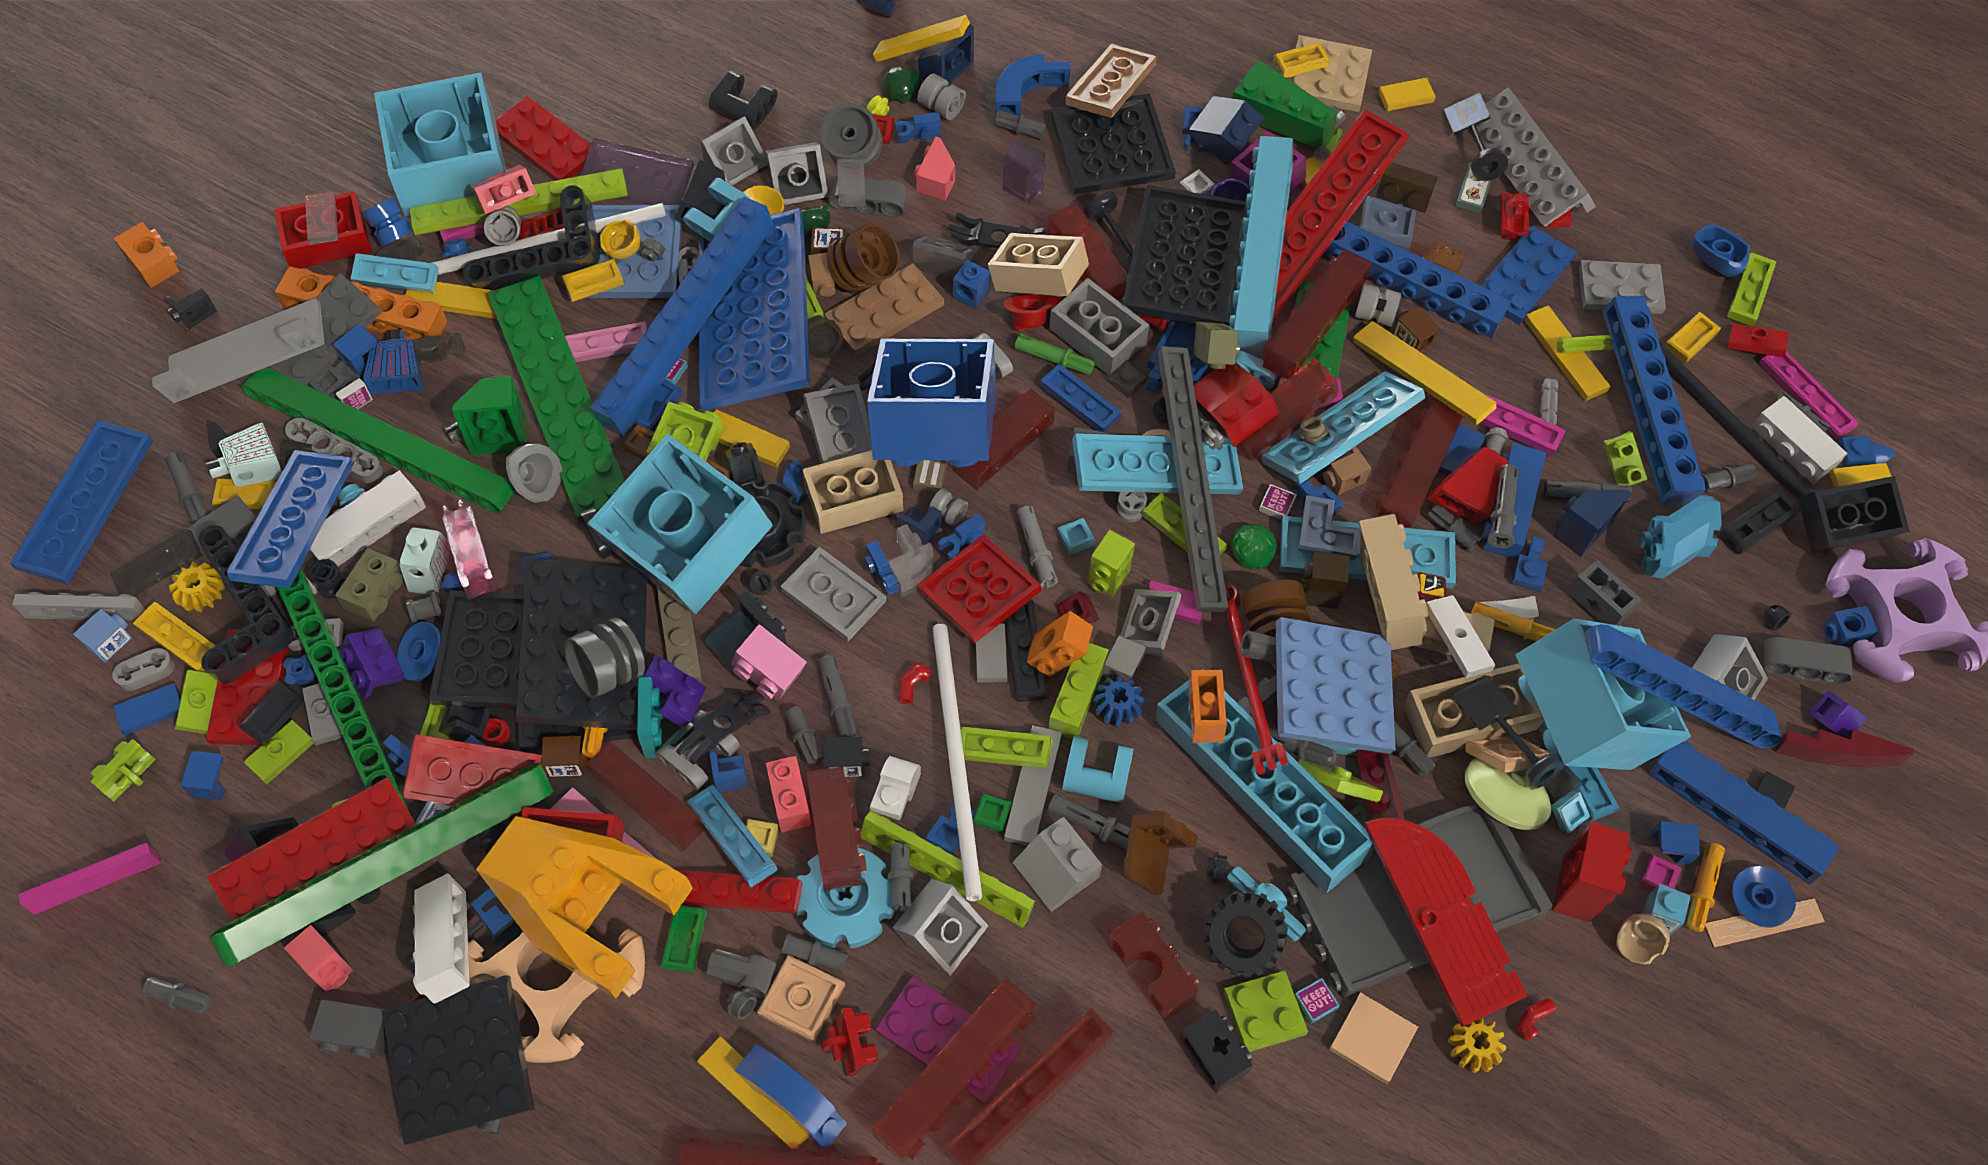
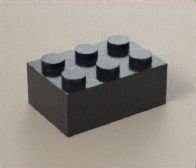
(1853, 514)

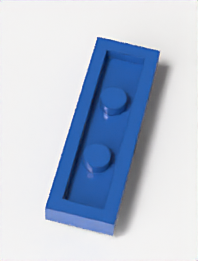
(1080, 399)

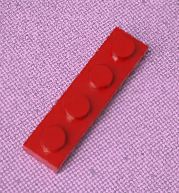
(733, 892)

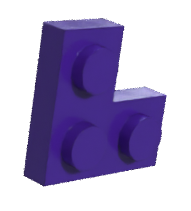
(681, 690)

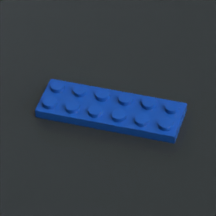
(82, 502)
(290, 519)

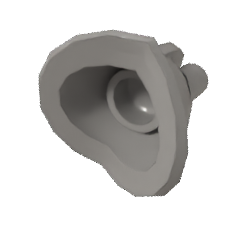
(534, 472)

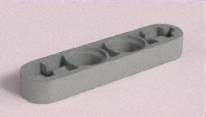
(336, 447)

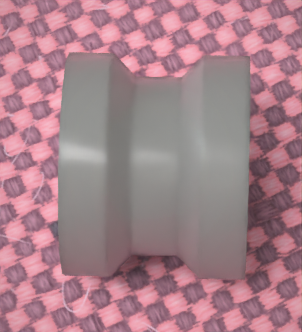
(1134, 499)

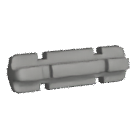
(1549, 400)

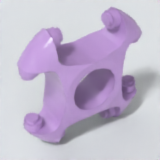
(1927, 589)

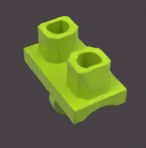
(1625, 459)
(122, 770)

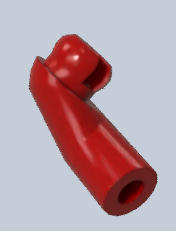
(909, 679)
(1532, 1014)

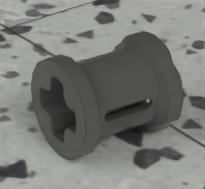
(425, 608)

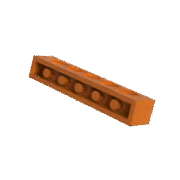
(400, 312)

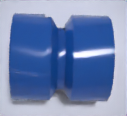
(387, 221)

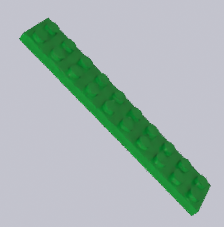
(557, 393)

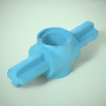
(1242, 881)

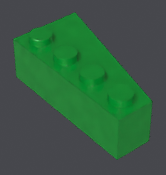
(1286, 106)

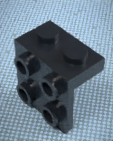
(734, 632)

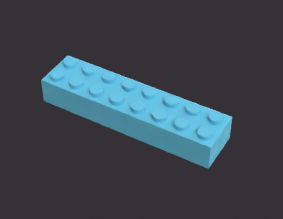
(1262, 243)
(1281, 801)

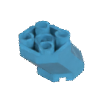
(1680, 536)

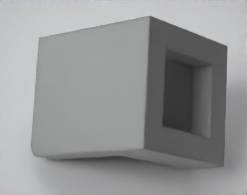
(1124, 658)

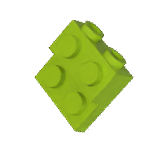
(691, 428)

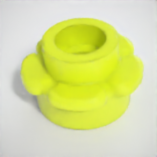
(878, 106)

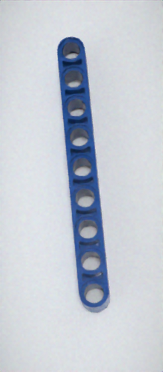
(1682, 686)

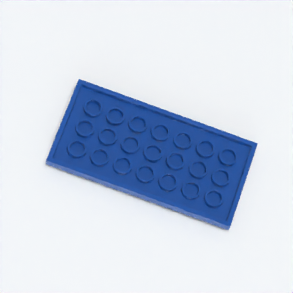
(760, 327)

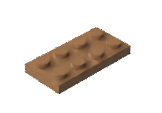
(1110, 80)
(885, 309)

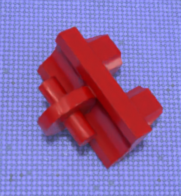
(1514, 215)
(845, 1042)

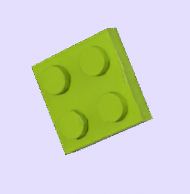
(1265, 1011)

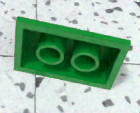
(492, 417)

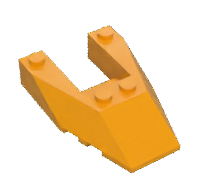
(560, 881)

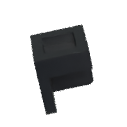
(462, 722)

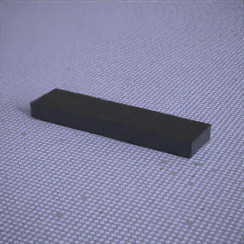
(1020, 632)

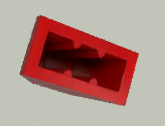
(1471, 486)

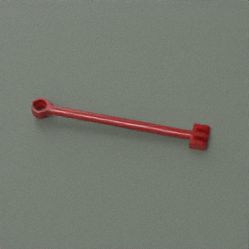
(1268, 750)

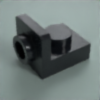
(192, 309)
(744, 463)

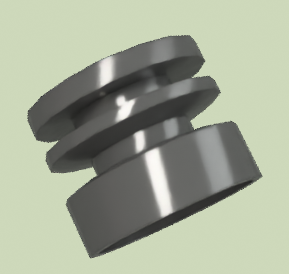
(604, 657)

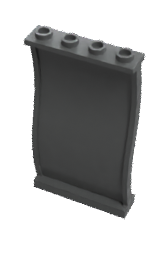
(1364, 927)

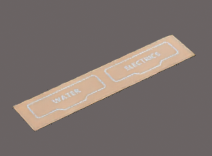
(1739, 929)

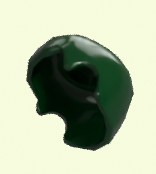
(900, 84)
(816, 218)

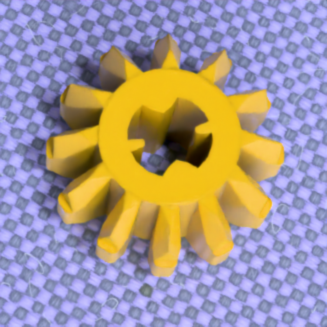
(196, 587)
(1488, 1050)

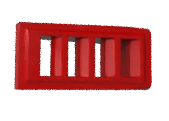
(552, 218)

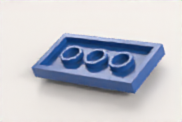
(1529, 272)

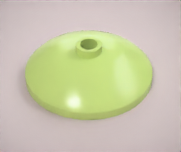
(1507, 796)

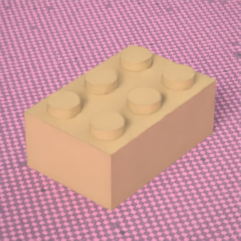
(1038, 264)
(852, 491)

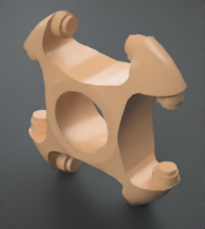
(553, 1006)

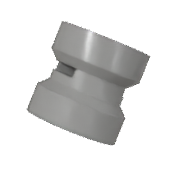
(951, 508)

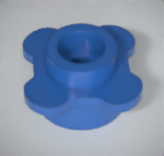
(455, 247)
(298, 677)

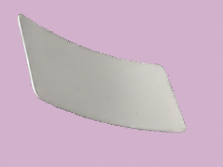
(1521, 607)

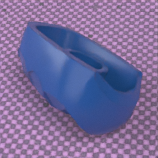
(1721, 250)

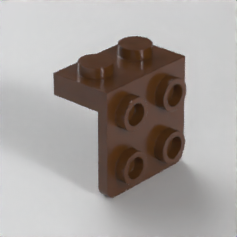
(1149, 848)

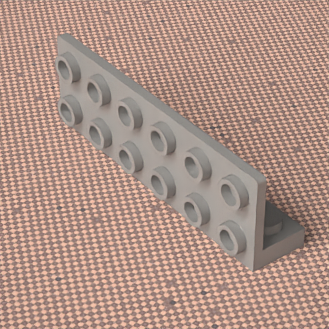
(1532, 160)
(242, 351)

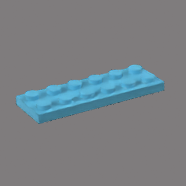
(1346, 425)
(1146, 464)
(1431, 551)

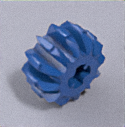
(1128, 707)

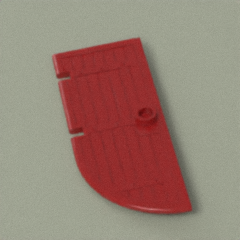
(1449, 927)

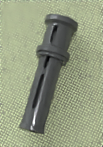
(1504, 516)
(1110, 832)

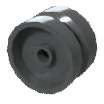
(851, 134)

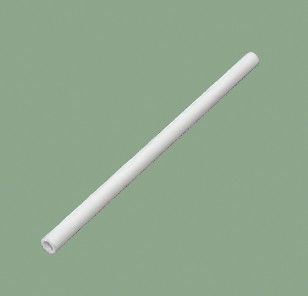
(635, 217)
(957, 764)

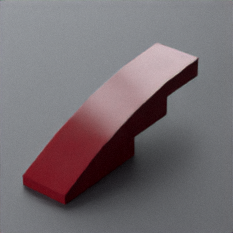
(1853, 750)

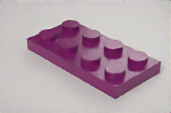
(925, 1022)

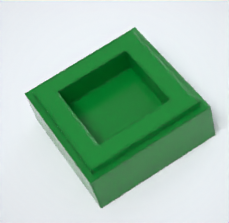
(992, 813)

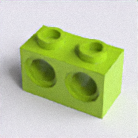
(1110, 563)

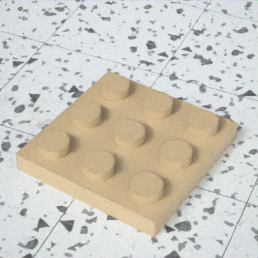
(1344, 79)

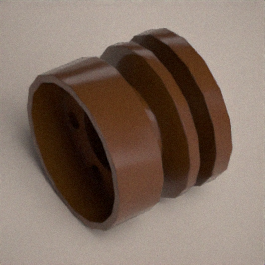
(863, 258)
(1274, 600)

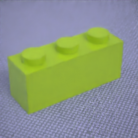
(1078, 692)

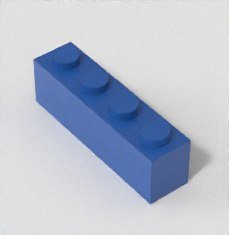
(1530, 468)

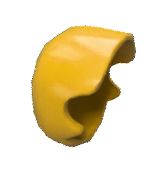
(620, 239)

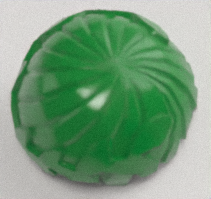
(1253, 546)

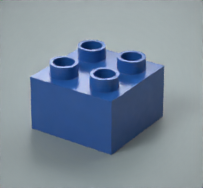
(932, 401)

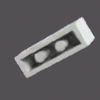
(1798, 440)

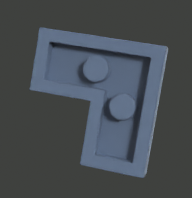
(1320, 535)

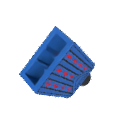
(393, 366)

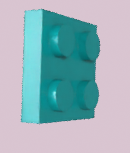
(649, 706)

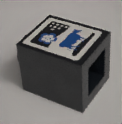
(846, 753)

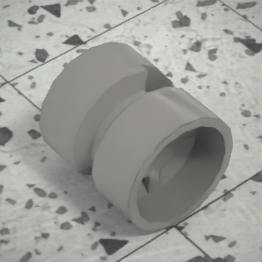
(938, 95)
(502, 226)
(1368, 301)

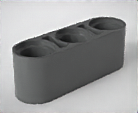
(881, 198)
(1808, 660)

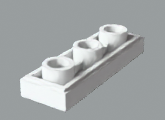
(1459, 636)

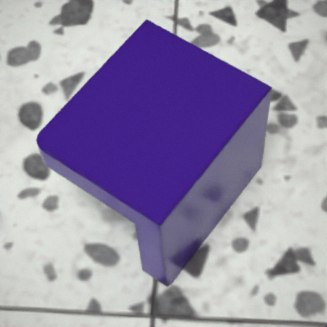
(1837, 714)

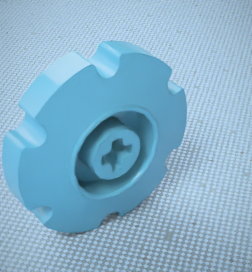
(851, 919)

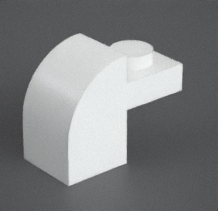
(895, 787)

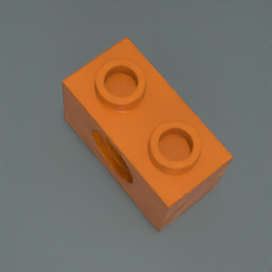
(147, 255)
(1060, 644)
(1207, 706)

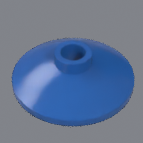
(419, 651)
(1772, 887)

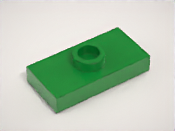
(684, 940)

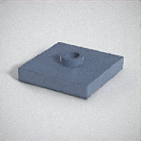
(1388, 220)

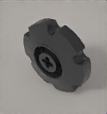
(787, 522)

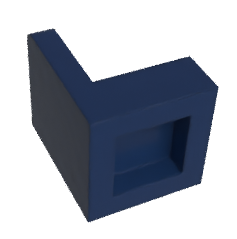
(923, 524)

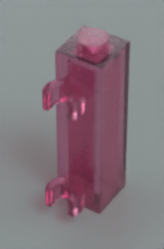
(468, 551)

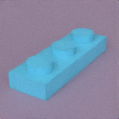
(394, 273)

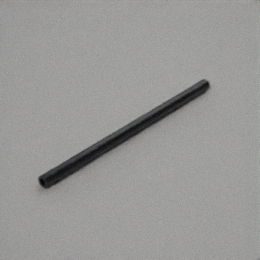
(1734, 424)

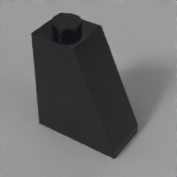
(697, 192)

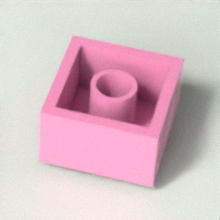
(767, 663)

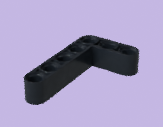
(544, 253)
(250, 599)

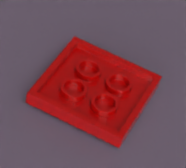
(979, 588)

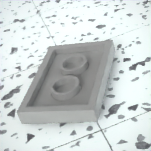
(1604, 280)
(838, 422)
(833, 594)

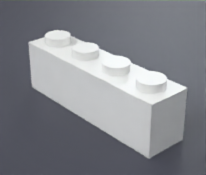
(367, 519)
(440, 939)

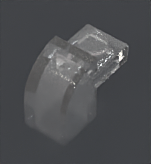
(915, 562)

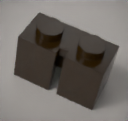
(1406, 185)
(1325, 579)

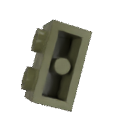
(1216, 344)
(370, 585)

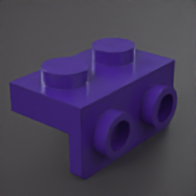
(370, 661)

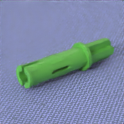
(1054, 354)

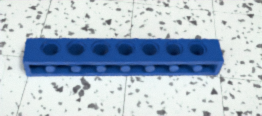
(1423, 281)
(1653, 400)

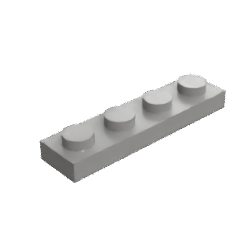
(72, 607)

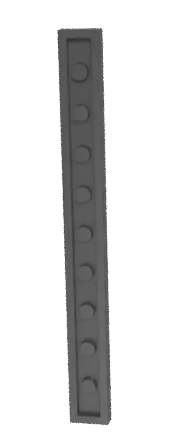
(1192, 480)

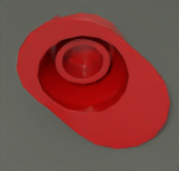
(1030, 310)

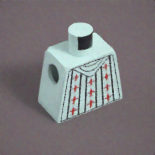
(247, 458)
(425, 555)

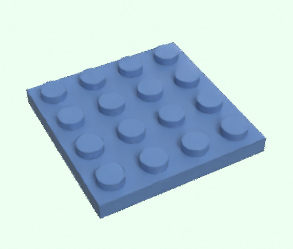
(641, 276)
(1334, 686)

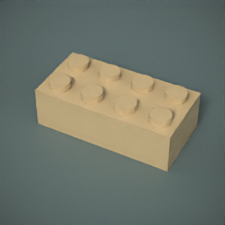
(1391, 581)
(1443, 725)

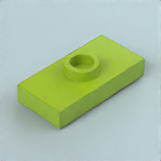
(196, 702)
(279, 752)

